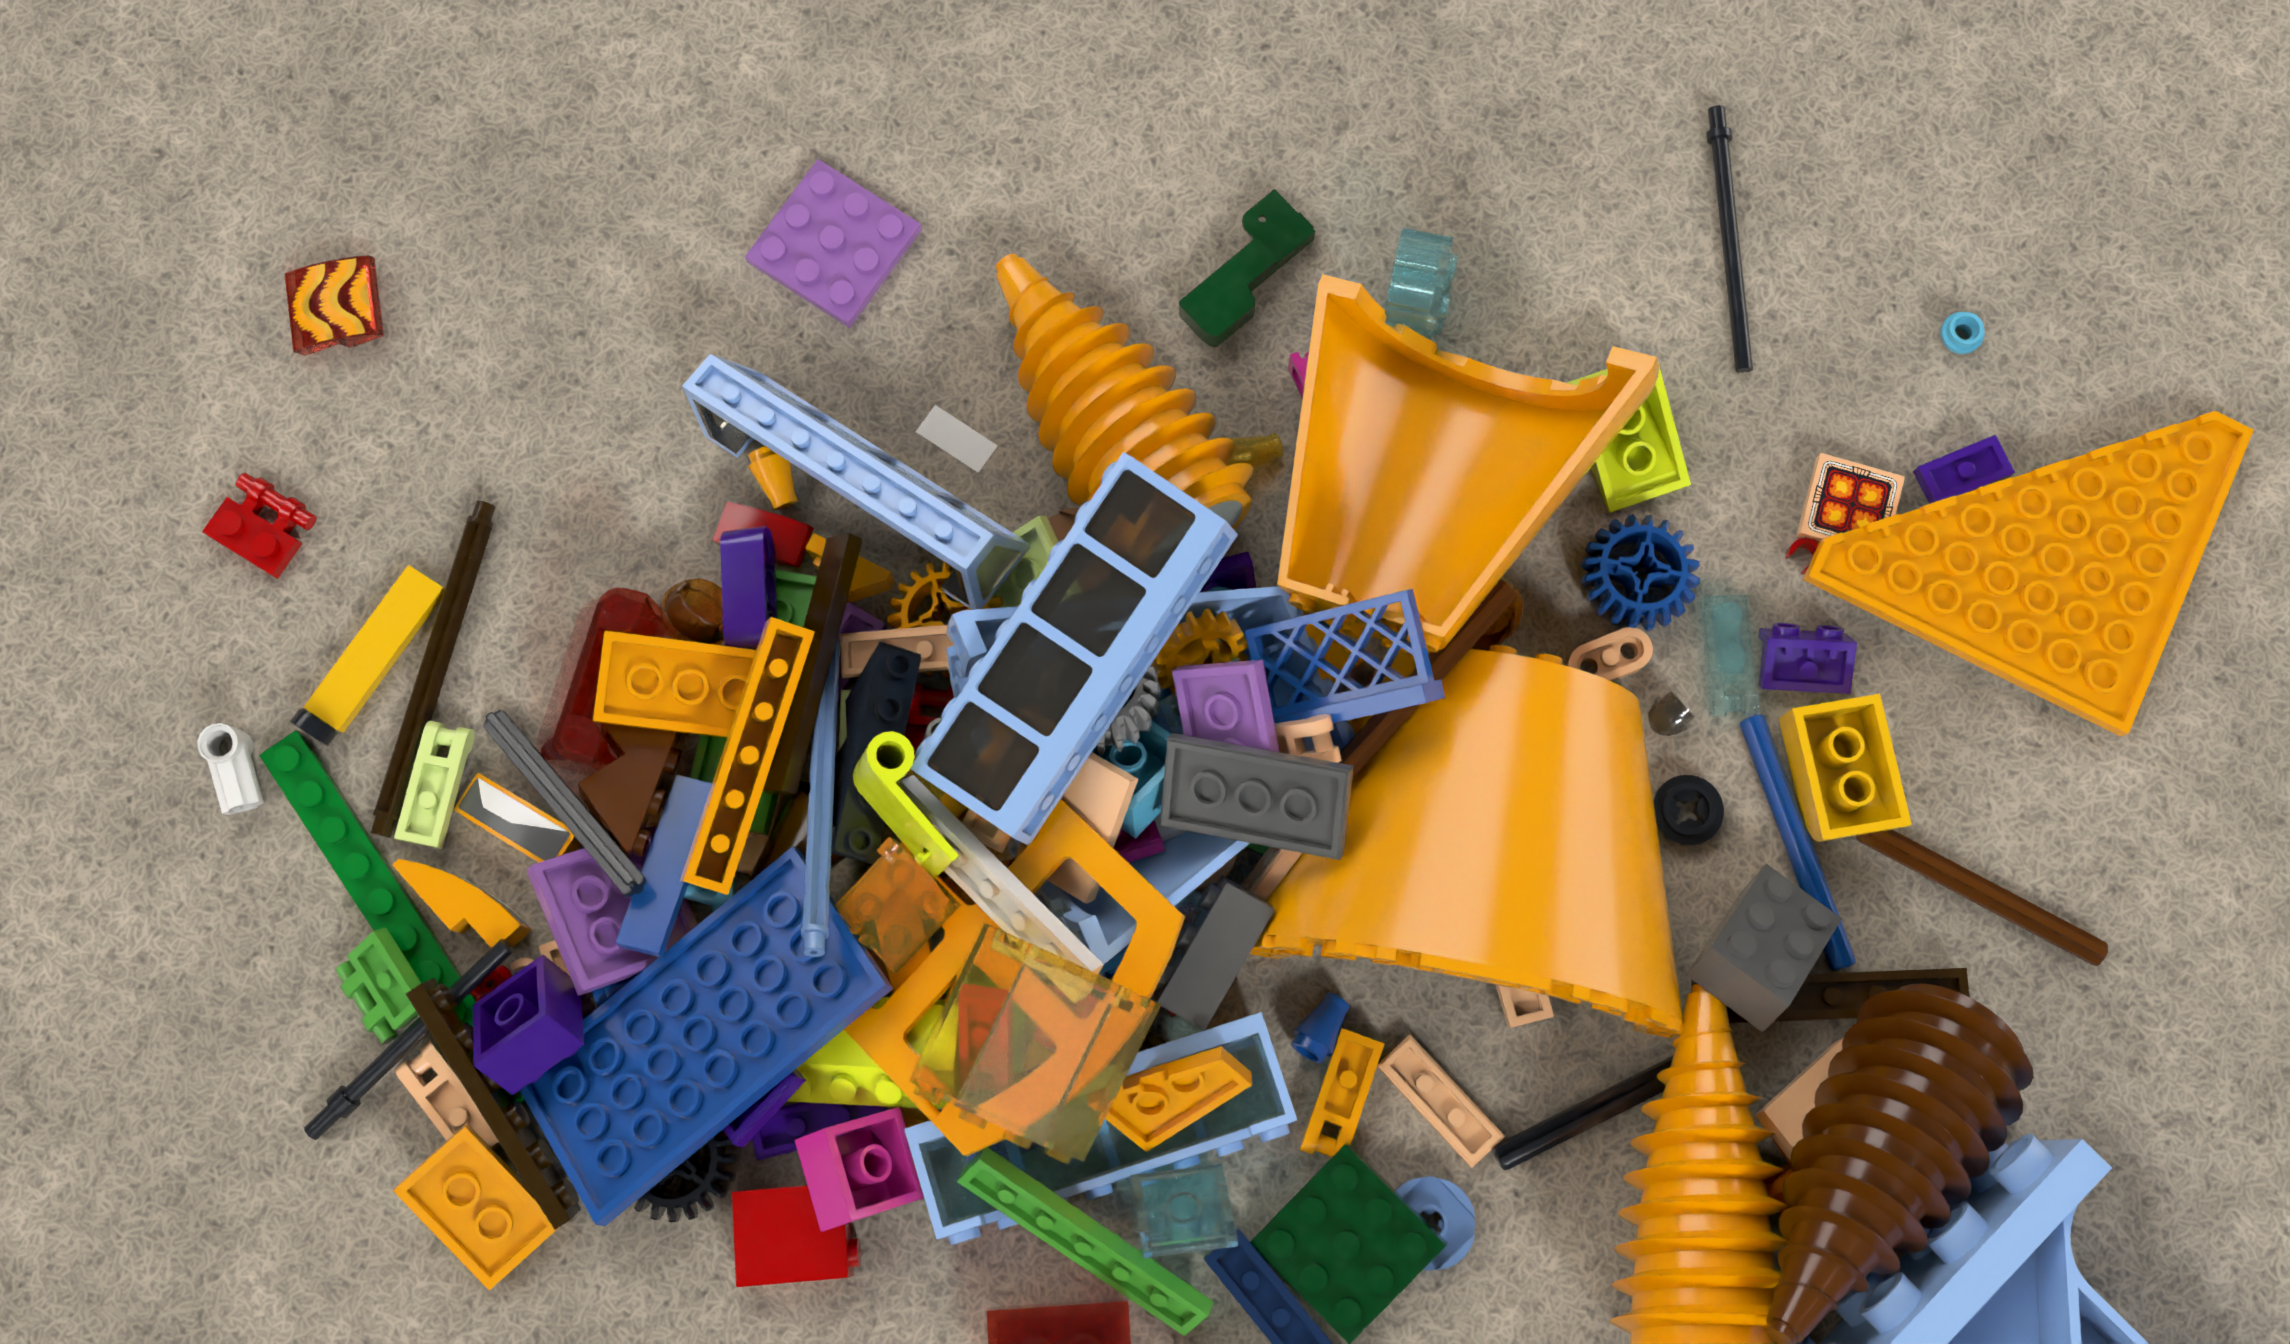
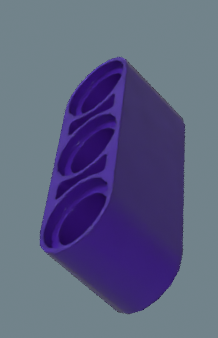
(747, 585)

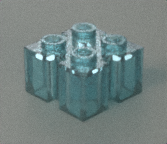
(1420, 282)

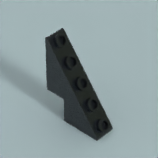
(875, 705)

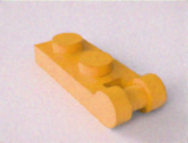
(1342, 1092)

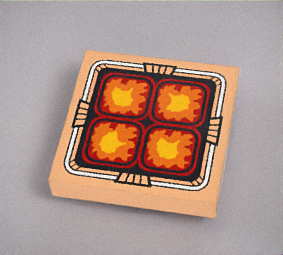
(1846, 497)

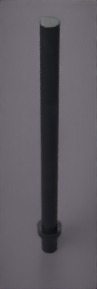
(1719, 138)

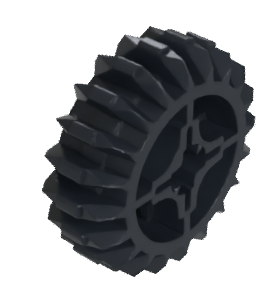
(707, 1184)

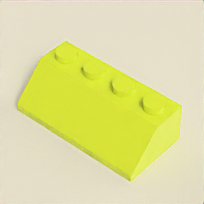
(849, 1076)

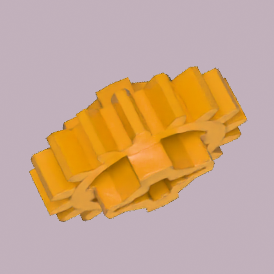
(1198, 643)

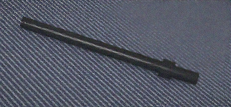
(347, 1098)

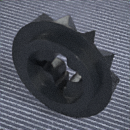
(1708, 810)

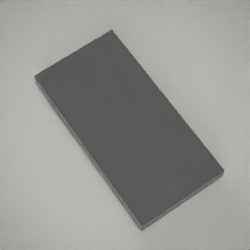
(1256, 796)

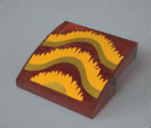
(334, 304)

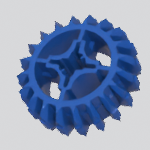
(1675, 574)

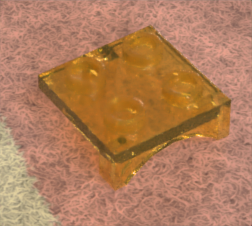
(896, 905)

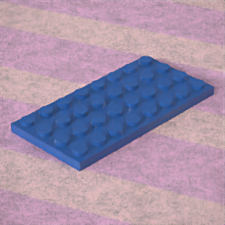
(700, 1039)

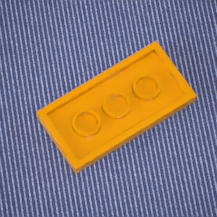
(670, 684)

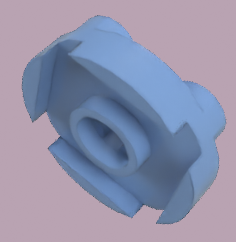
(1456, 1215)

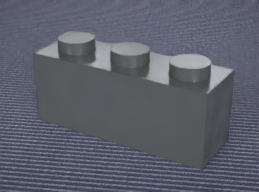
(1212, 951)

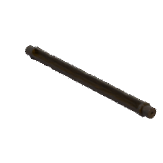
(433, 667)

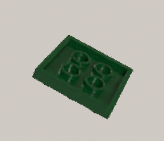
(1348, 1243)

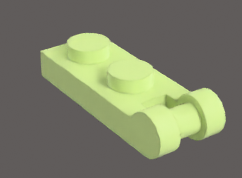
(434, 785)

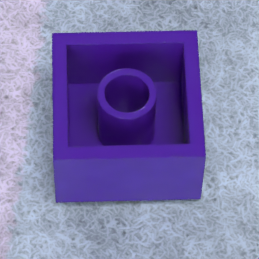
(527, 1025)

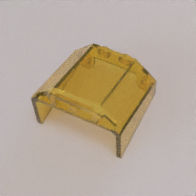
(1032, 1044)

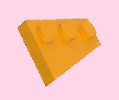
(1176, 1094)

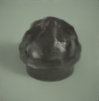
(1669, 715)

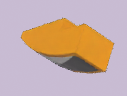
(515, 820)
(463, 904)

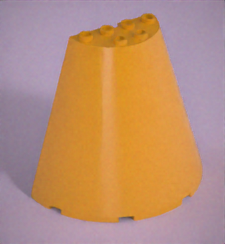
(1430, 465)

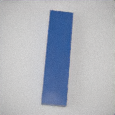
(655, 909)

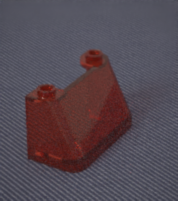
(568, 733)

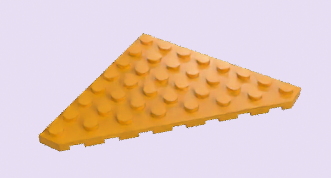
(2056, 571)

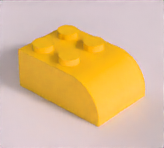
(1844, 768)

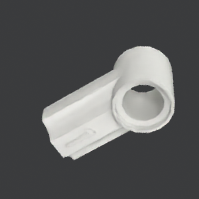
(234, 772)

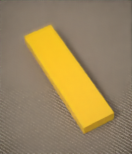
(375, 649)

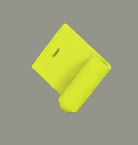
(877, 780)

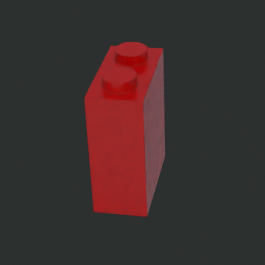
(782, 1241)

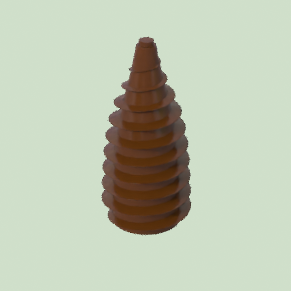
(1891, 1144)

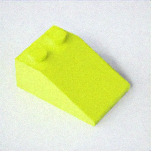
(1643, 456)

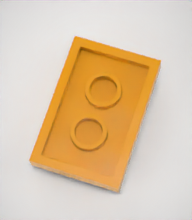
(476, 1206)

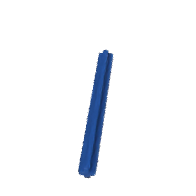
(1794, 831)

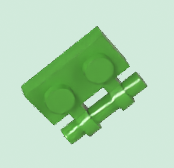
(378, 983)

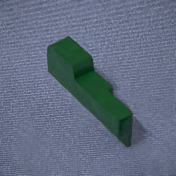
(1226, 298)

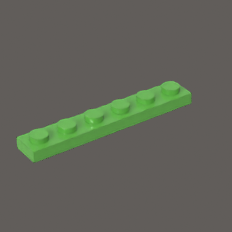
(1085, 1241)

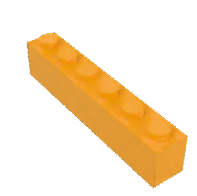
(747, 756)

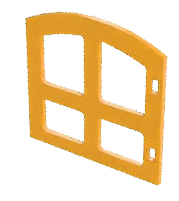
(1063, 836)

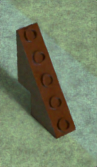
(630, 787)

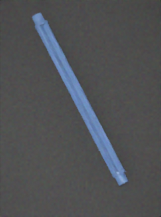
(820, 817)

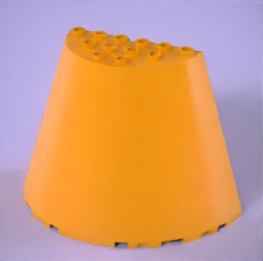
(1501, 845)

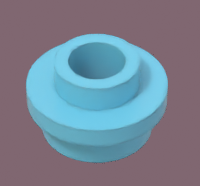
(1970, 324)

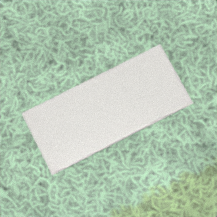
(956, 438)

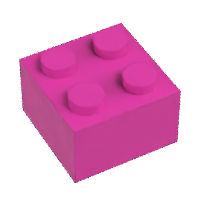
(859, 1168)

